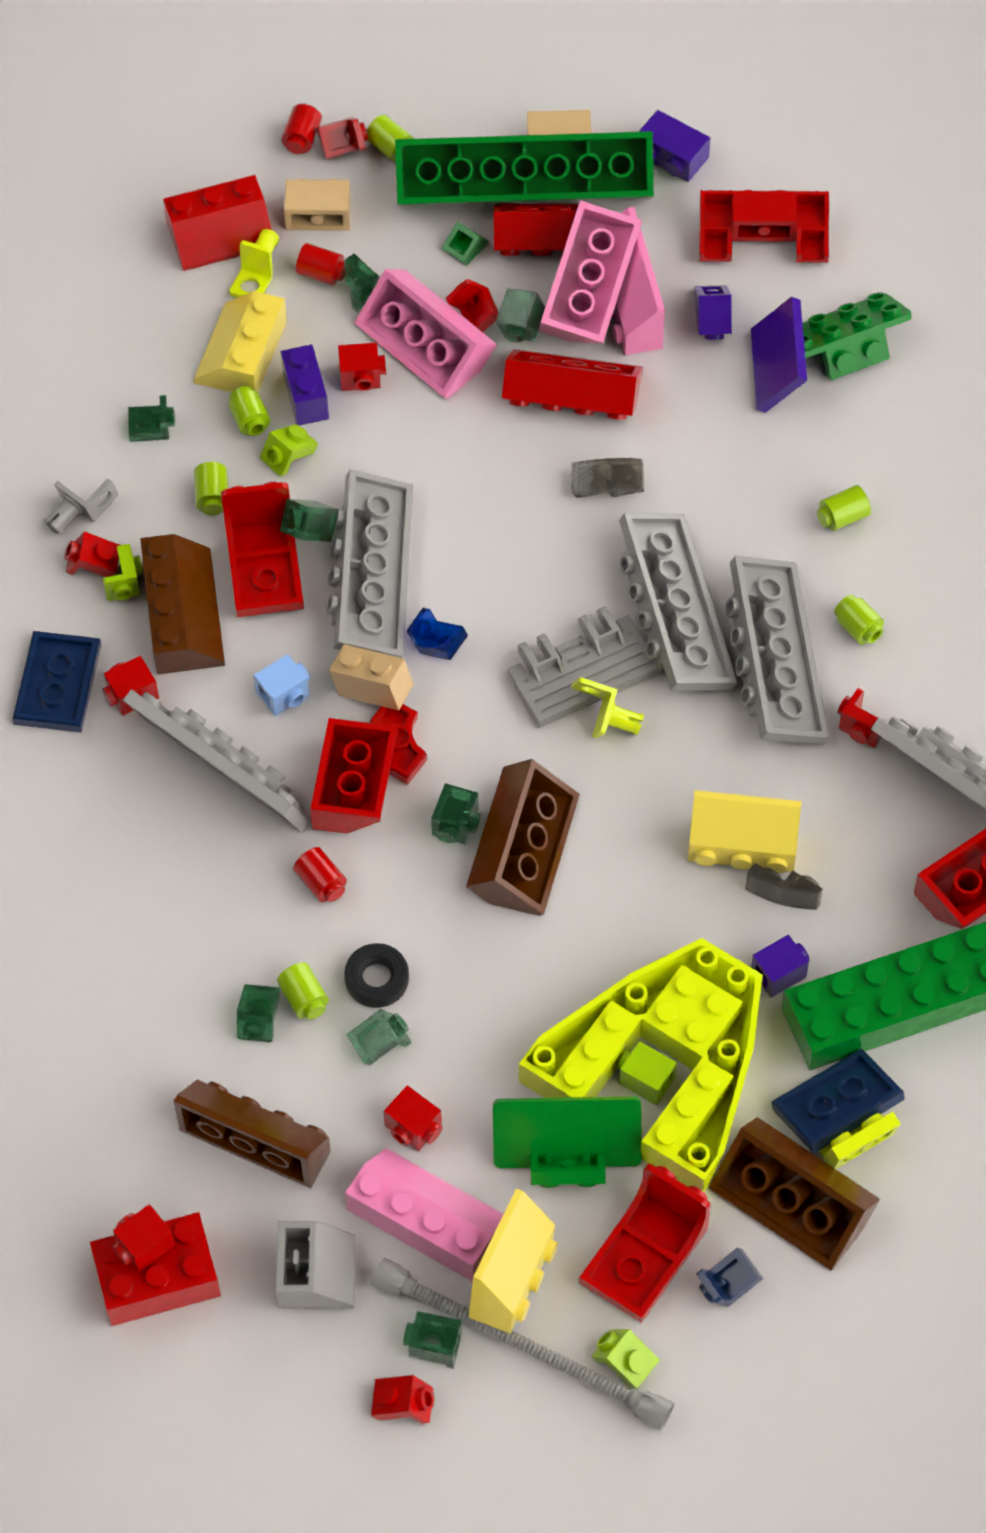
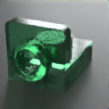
(360, 280)
(151, 422)
(257, 1012)
(379, 1035)

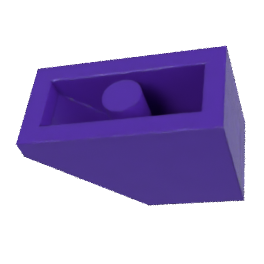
(713, 311)

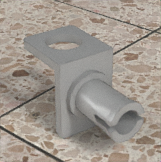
(74, 505)

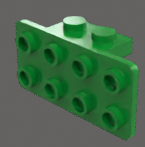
(853, 334)
(567, 1137)

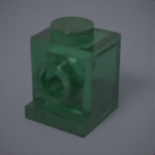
(430, 1326)

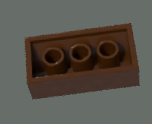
(181, 604)
(523, 838)
(252, 1131)
(793, 1192)

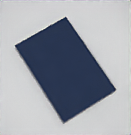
(57, 681)
(837, 1100)

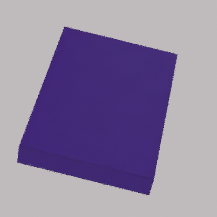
(778, 354)

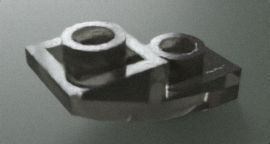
(608, 475)
(794, 892)

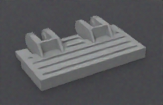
(612, 660)

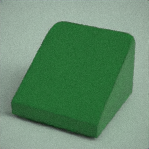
(464, 243)

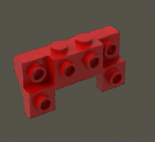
(764, 217)

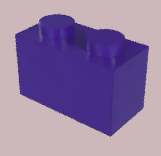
(677, 146)
(304, 385)

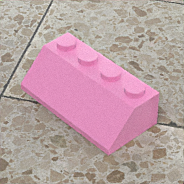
(590, 274)
(639, 305)
(424, 332)
(423, 1211)

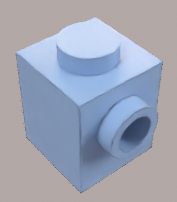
(282, 684)

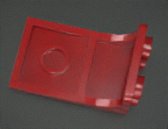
(259, 554)
(648, 1243)

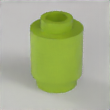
(248, 411)
(859, 619)

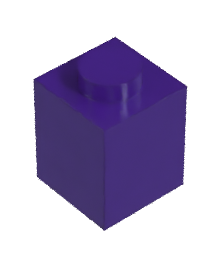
(781, 965)

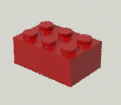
(170, 1282)

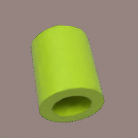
(383, 133)
(209, 481)
(844, 508)
(303, 991)

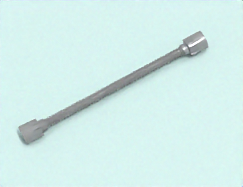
(648, 1406)

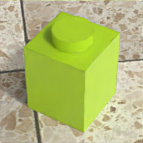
(647, 1072)

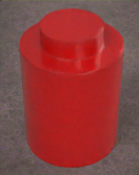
(301, 128)
(320, 264)
(320, 875)

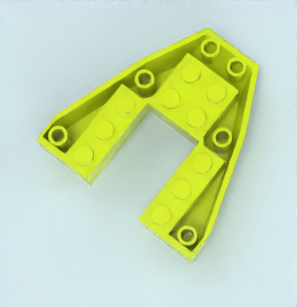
(690, 1006)

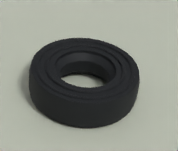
(376, 954)

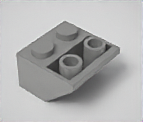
(314, 1266)

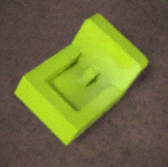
(285, 446)
(126, 584)
(625, 1356)

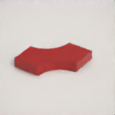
(407, 755)

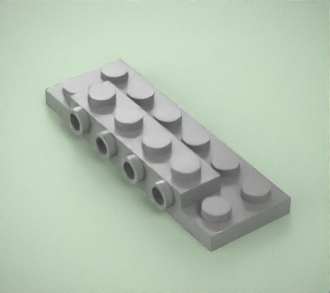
(371, 564)
(674, 603)
(775, 651)
(217, 753)
(938, 754)

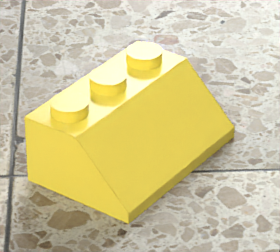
(243, 342)
(744, 831)
(512, 1265)

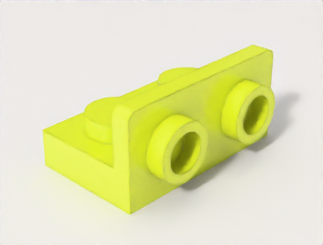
(854, 1143)

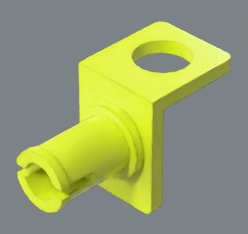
(256, 262)
(609, 713)

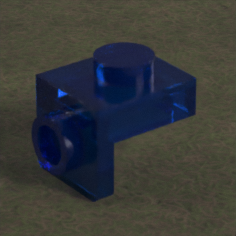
(435, 637)

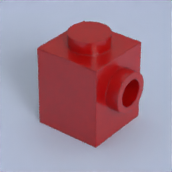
(360, 366)
(127, 676)
(413, 1119)
(142, 1238)

